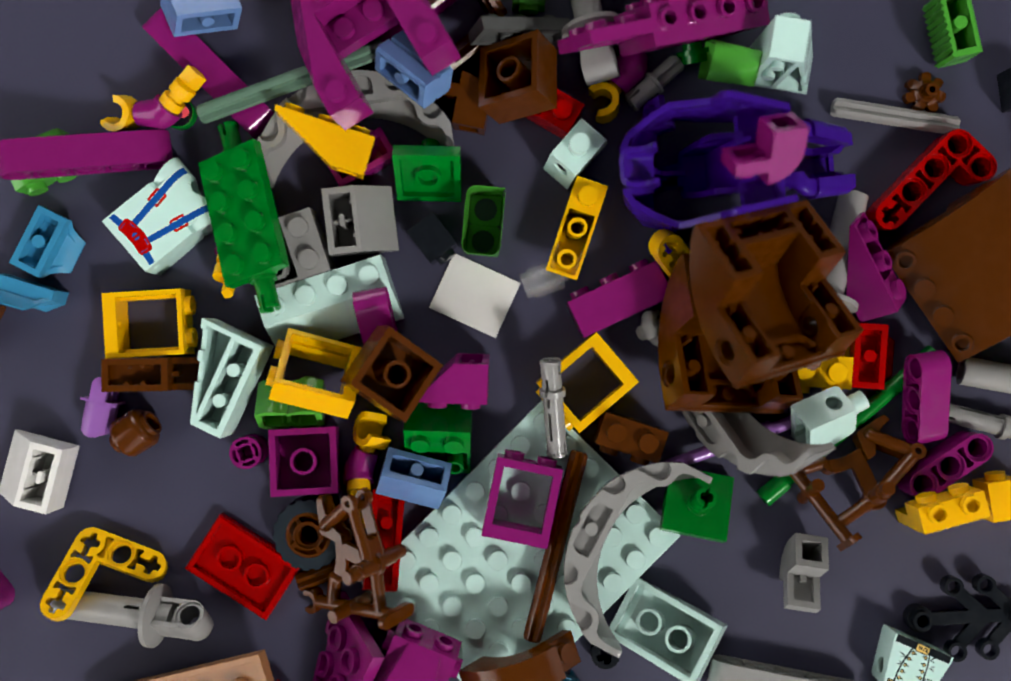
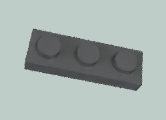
(493, 29)

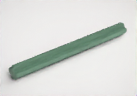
(275, 87)

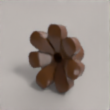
(924, 93)

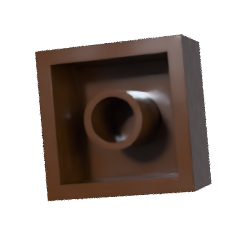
(518, 77)
(391, 372)

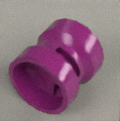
(255, 449)

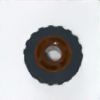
(293, 541)

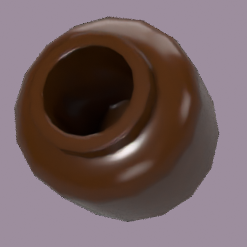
(135, 432)

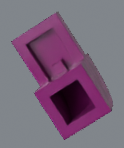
(775, 154)

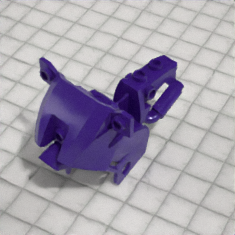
(700, 165)

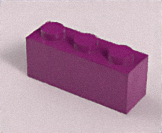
(617, 297)

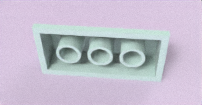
(325, 301)

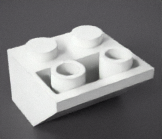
(38, 472)

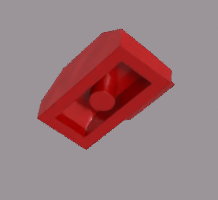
(872, 356)

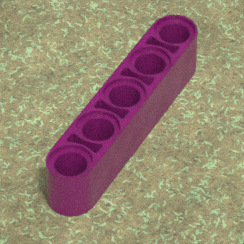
(219, 77)
(84, 154)

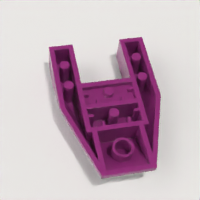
(337, 28)

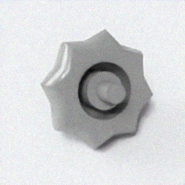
(649, 326)

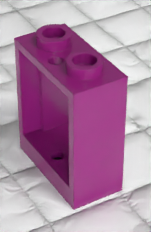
(514, 531)

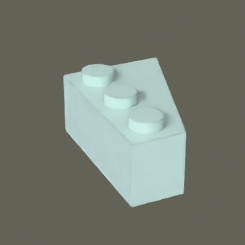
(785, 54)
(226, 376)

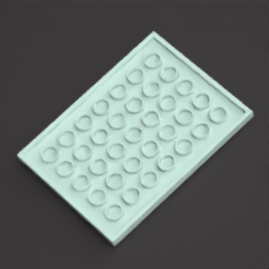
(485, 585)

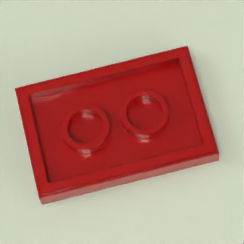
(242, 566)

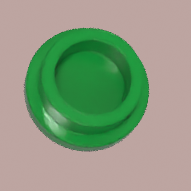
(693, 53)

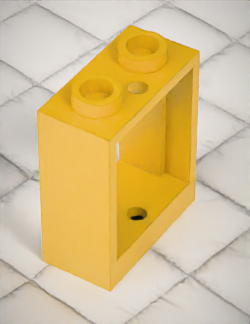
(117, 322)
(319, 350)
(616, 367)

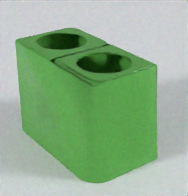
(730, 63)
(473, 195)

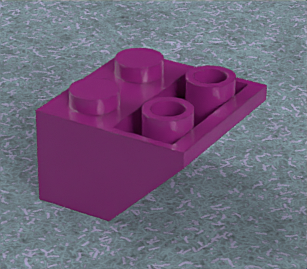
(460, 381)

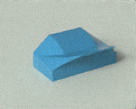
(48, 245)
(26, 294)

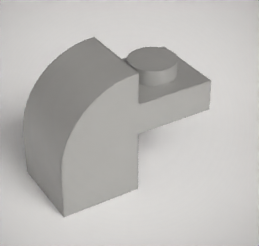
(801, 566)

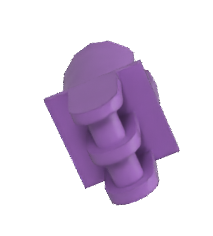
(99, 410)

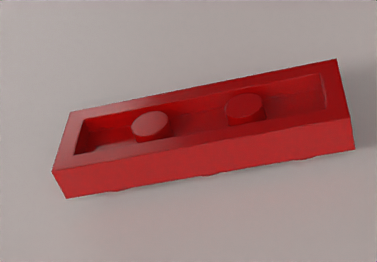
(389, 520)

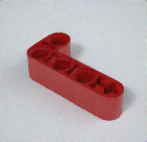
(921, 185)

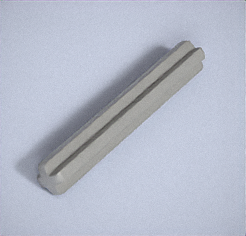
(894, 116)

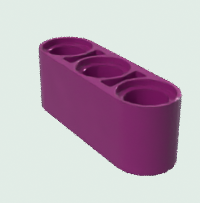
(373, 309)
(926, 397)
(959, 462)

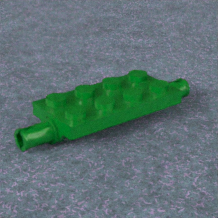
(244, 216)

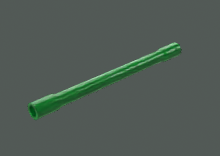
(779, 486)

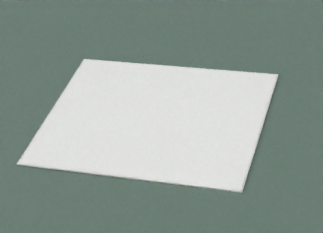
(474, 295)

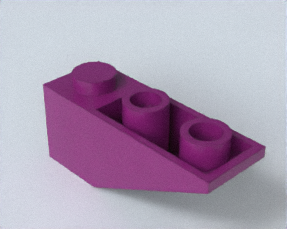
(871, 273)

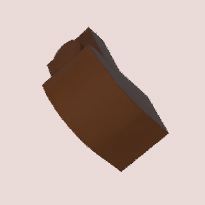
(465, 96)

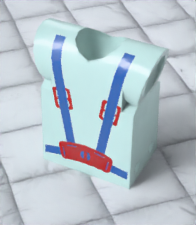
(162, 219)

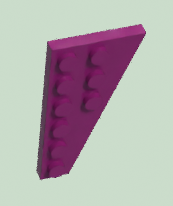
(349, 652)

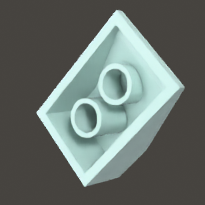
(667, 630)

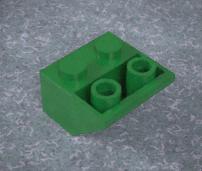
(441, 435)

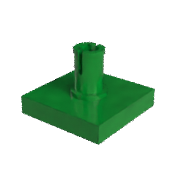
(427, 172)
(698, 508)

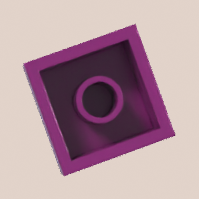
(304, 461)

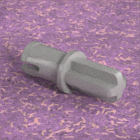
(654, 82)

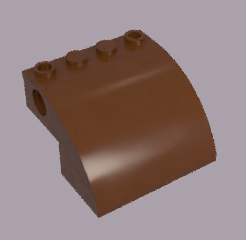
(963, 268)
(767, 292)
(692, 374)

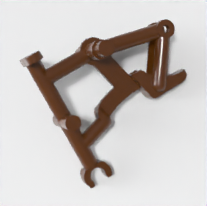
(873, 493)
(368, 558)

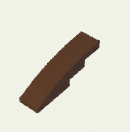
(148, 374)

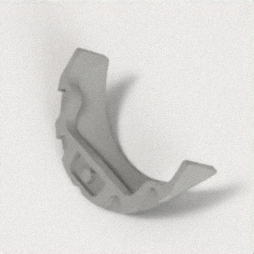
(384, 98)
(751, 445)
(590, 534)

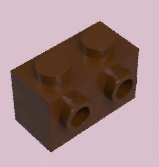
(630, 436)

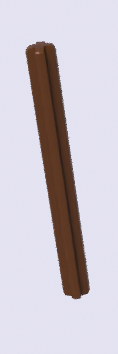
(557, 541)

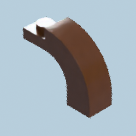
(541, 663)

